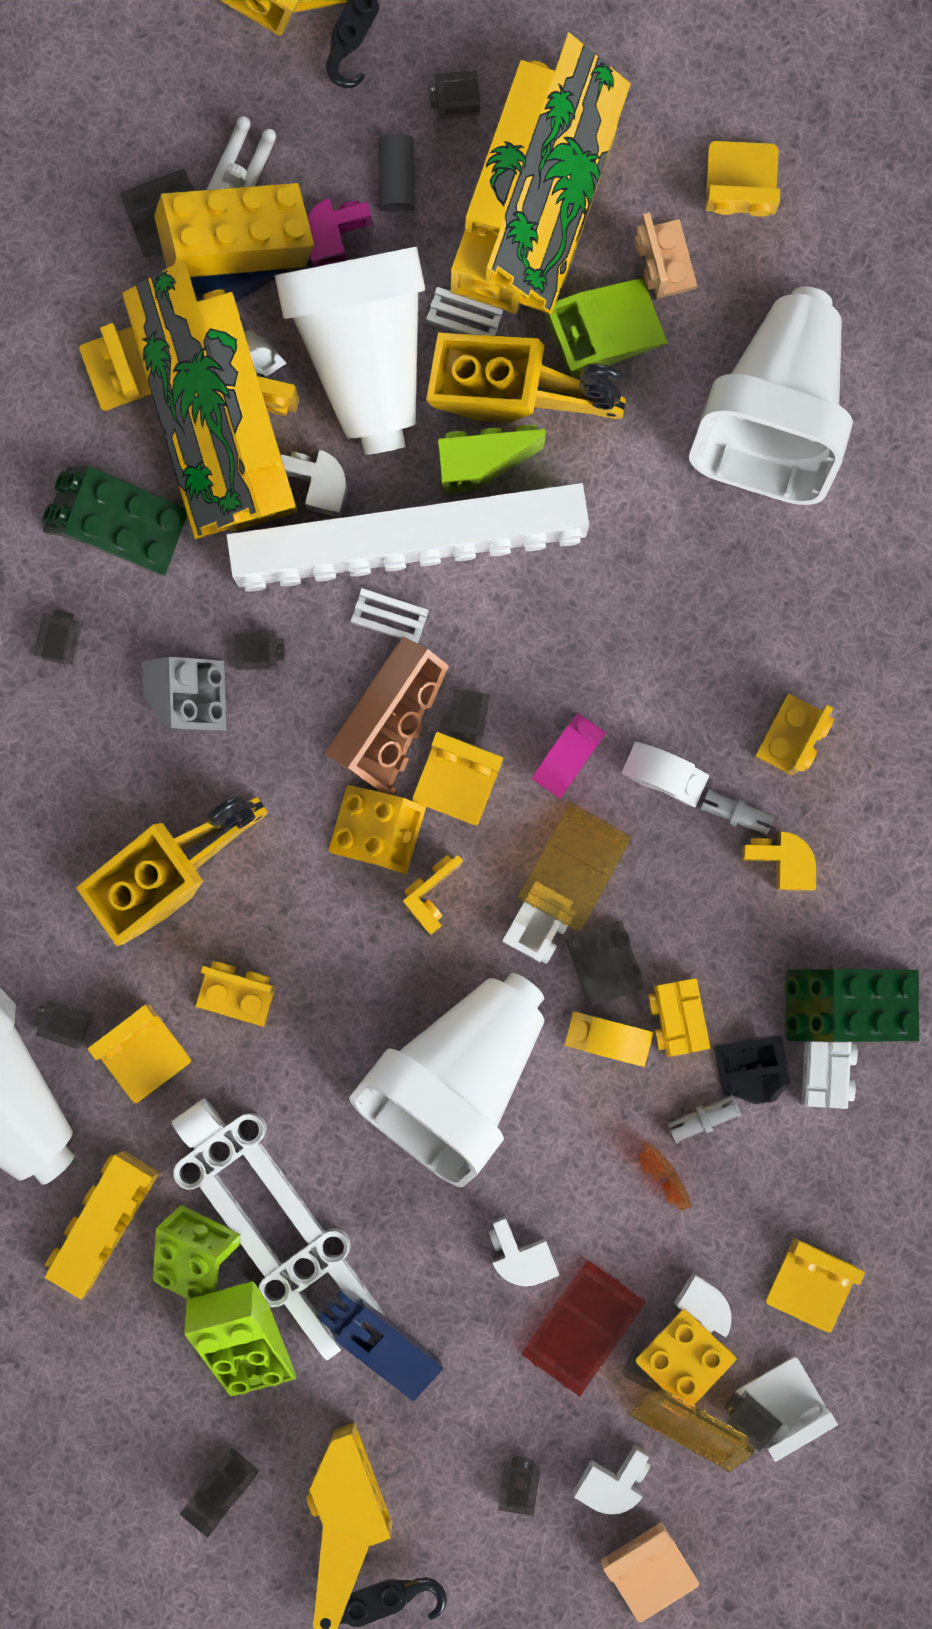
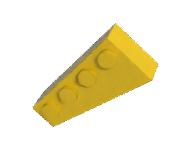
(101, 1224)

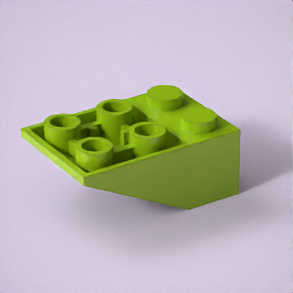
(605, 325)
(477, 460)
(238, 1339)

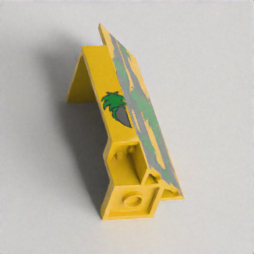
(539, 181)
(208, 404)

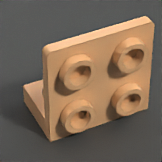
(666, 257)
(650, 1572)

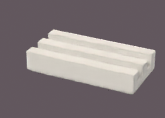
(436, 304)
(361, 606)

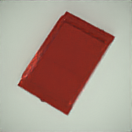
(583, 1327)

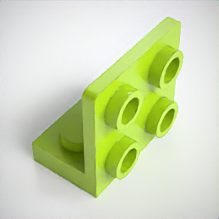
(190, 1252)

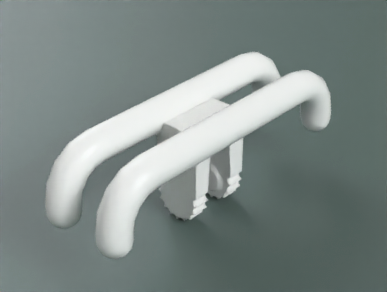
(232, 175)

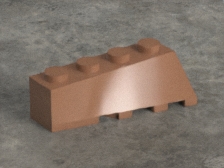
(389, 716)

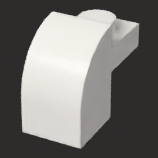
(328, 482)
(665, 773)
(524, 1265)
(705, 1304)
(613, 1492)

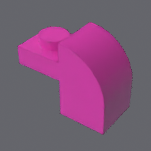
(329, 224)
(568, 755)

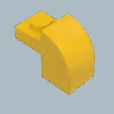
(793, 860)
(608, 1039)

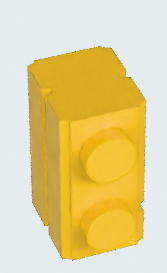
(680, 1017)

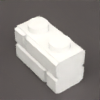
(828, 1074)

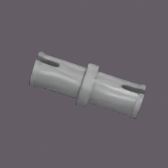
(737, 812)
(704, 1119)

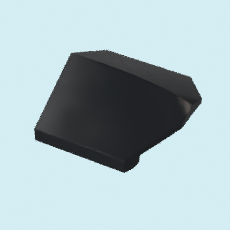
(753, 1068)

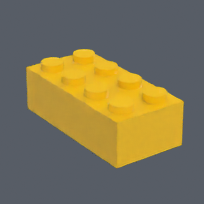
(235, 229)

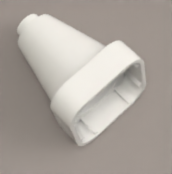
(362, 339)
(778, 413)
(455, 1079)
(30, 1119)

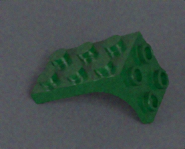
(115, 518)
(852, 1005)

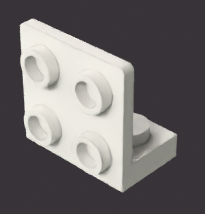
(795, 1401)

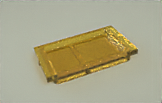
(574, 867)
(693, 1429)

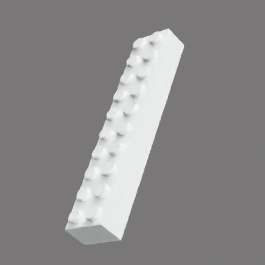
(408, 536)

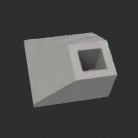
(186, 692)

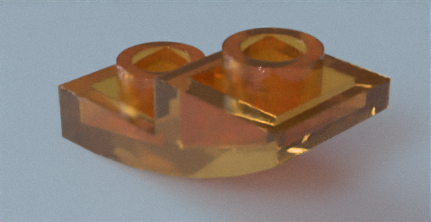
(655, 1163)

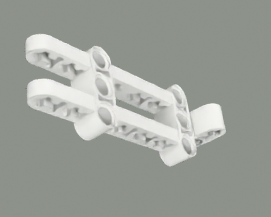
(202, 1127)

